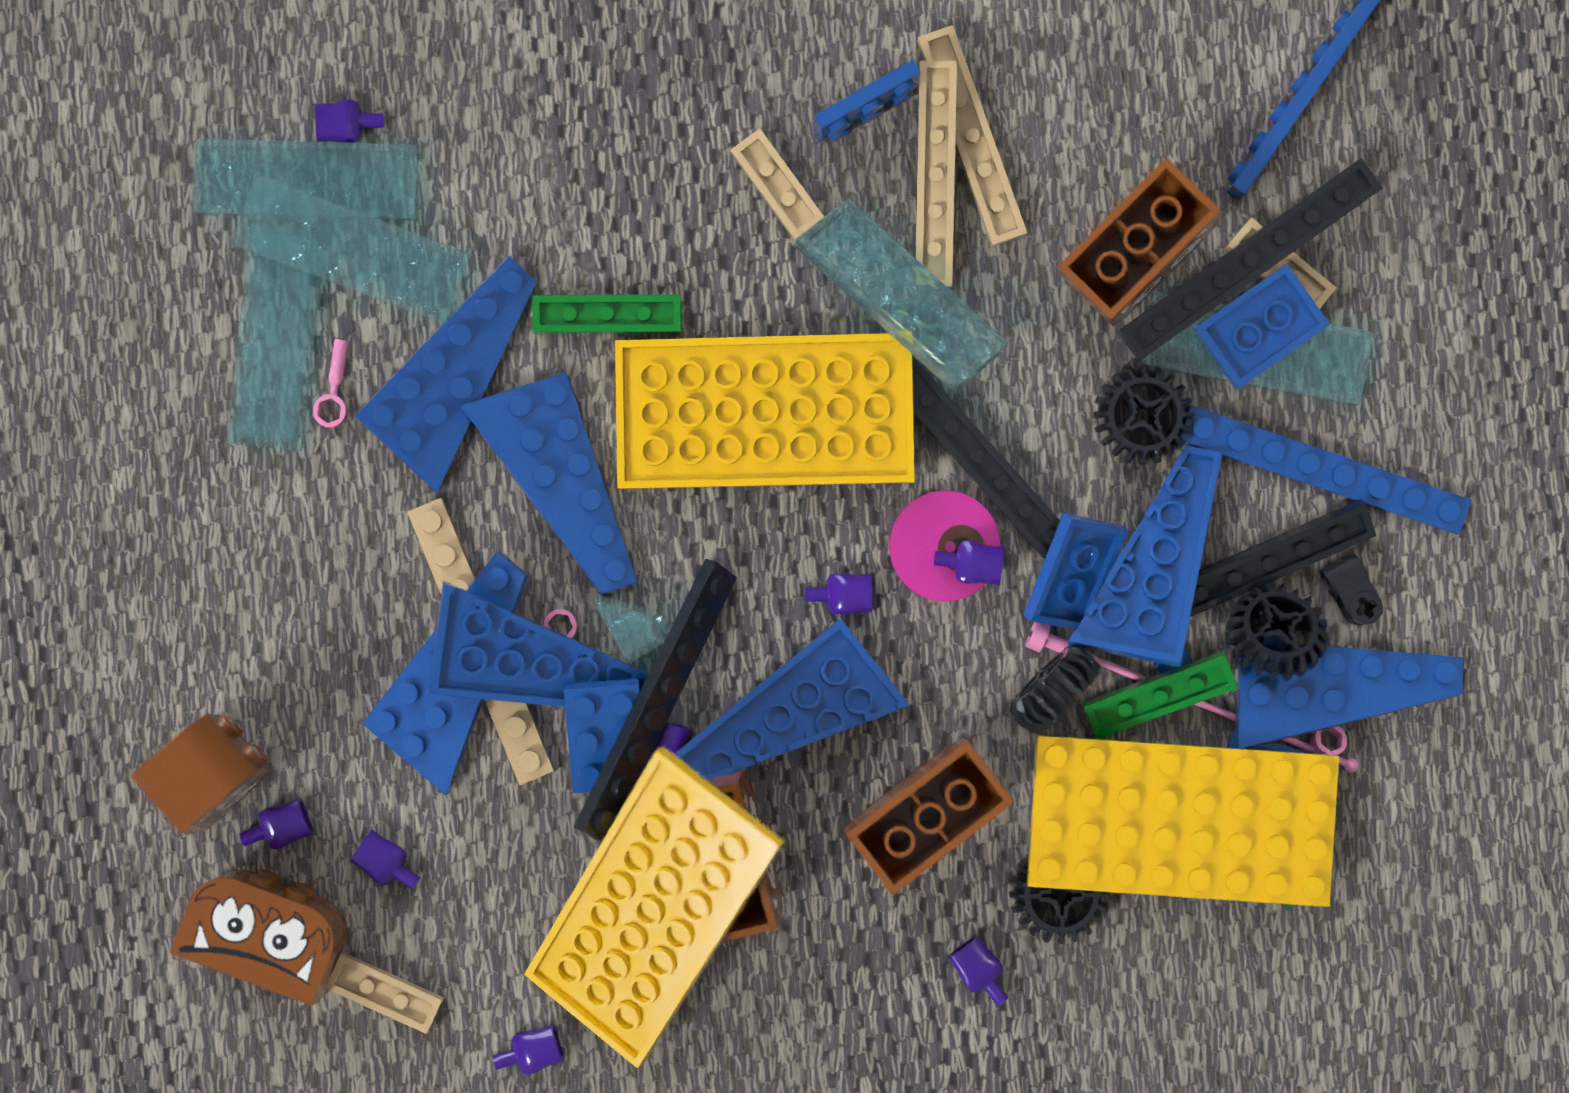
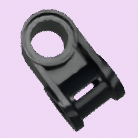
(1350, 586)

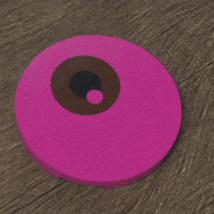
(938, 524)

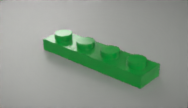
(606, 314)
(1160, 695)

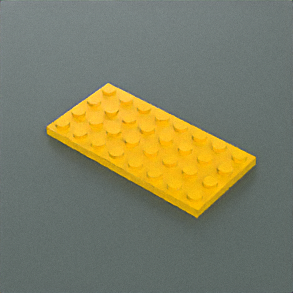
(764, 411)
(1183, 820)
(652, 906)

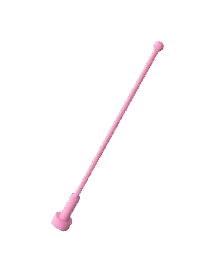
(1042, 637)

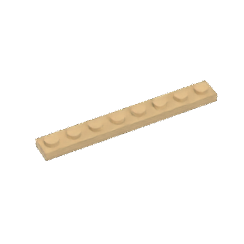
(450, 563)

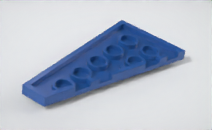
(420, 404)
(551, 459)
(1153, 583)
(509, 658)
(1340, 691)
(809, 698)
(432, 728)

